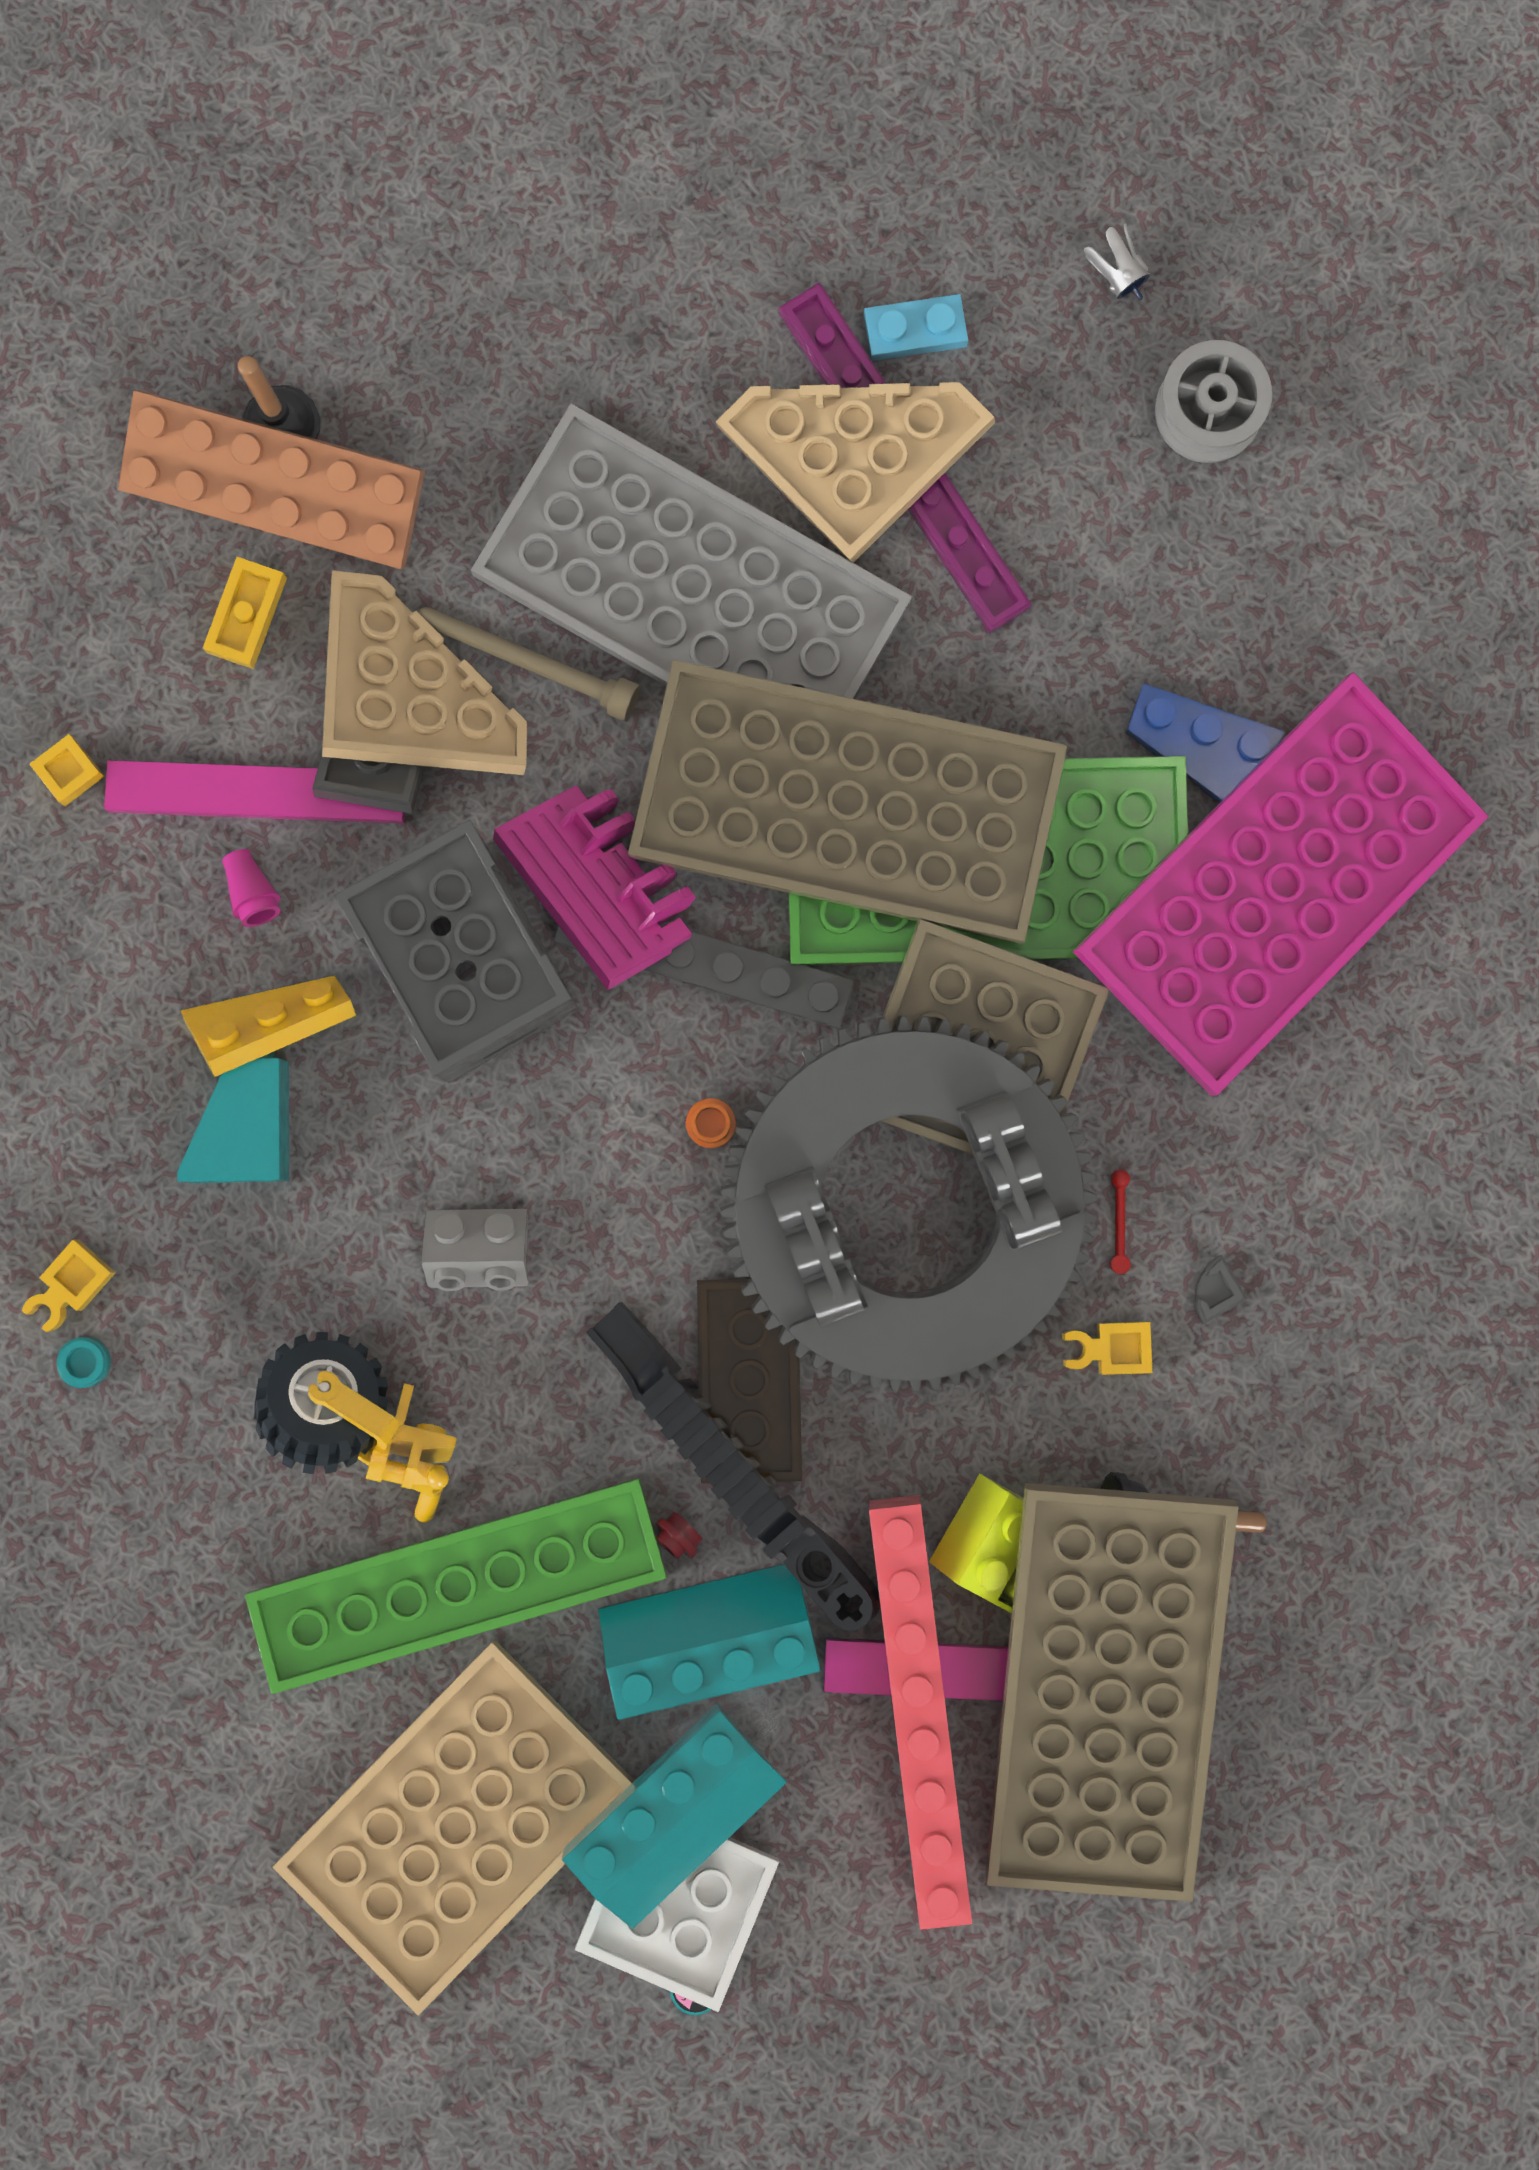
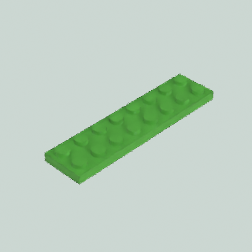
(455, 1585)

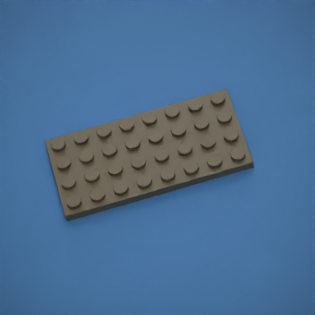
(848, 801)
(1110, 1691)

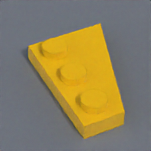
(263, 1022)

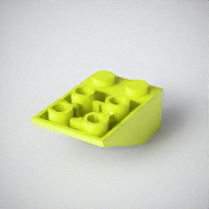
(983, 1543)

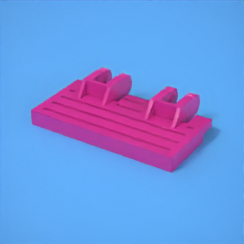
(594, 894)

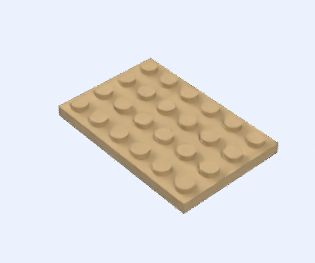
(453, 1827)

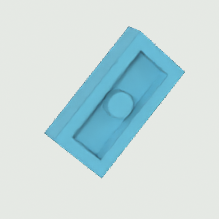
(915, 327)

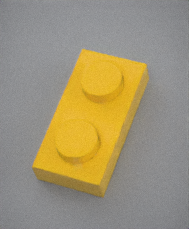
(245, 612)

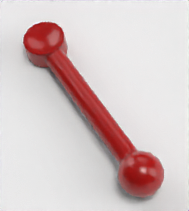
(1120, 1263)

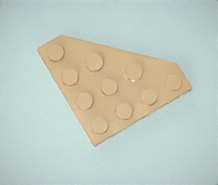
(856, 452)
(403, 693)

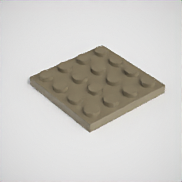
(1001, 993)

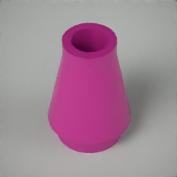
(250, 891)

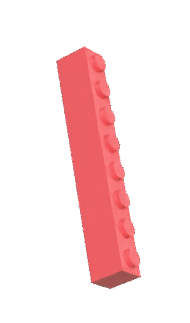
(920, 1712)

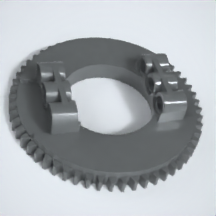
(795, 1245)

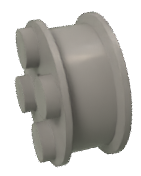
(1208, 428)

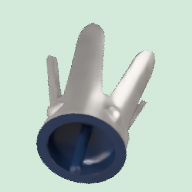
(1131, 269)

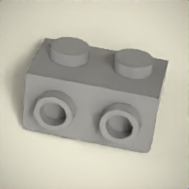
(475, 1248)

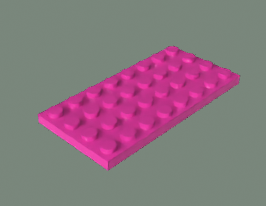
(1281, 884)

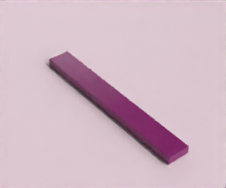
(940, 510)

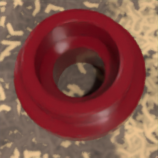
(678, 1536)

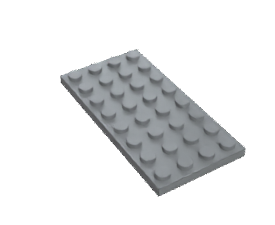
(681, 569)

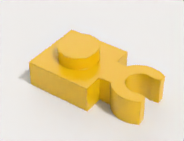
(73, 1281)
(1118, 1348)

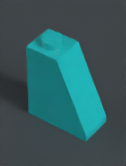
(243, 1127)

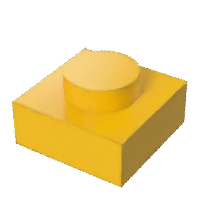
(66, 770)

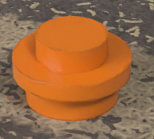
(710, 1123)

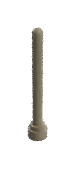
(616, 696)

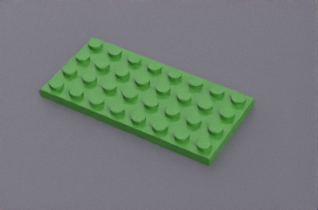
(1104, 838)

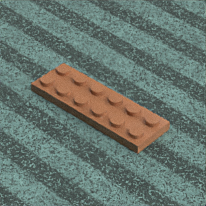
(270, 479)

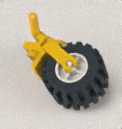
(330, 1407)

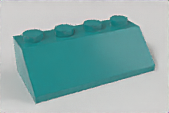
(707, 1641)
(672, 1817)

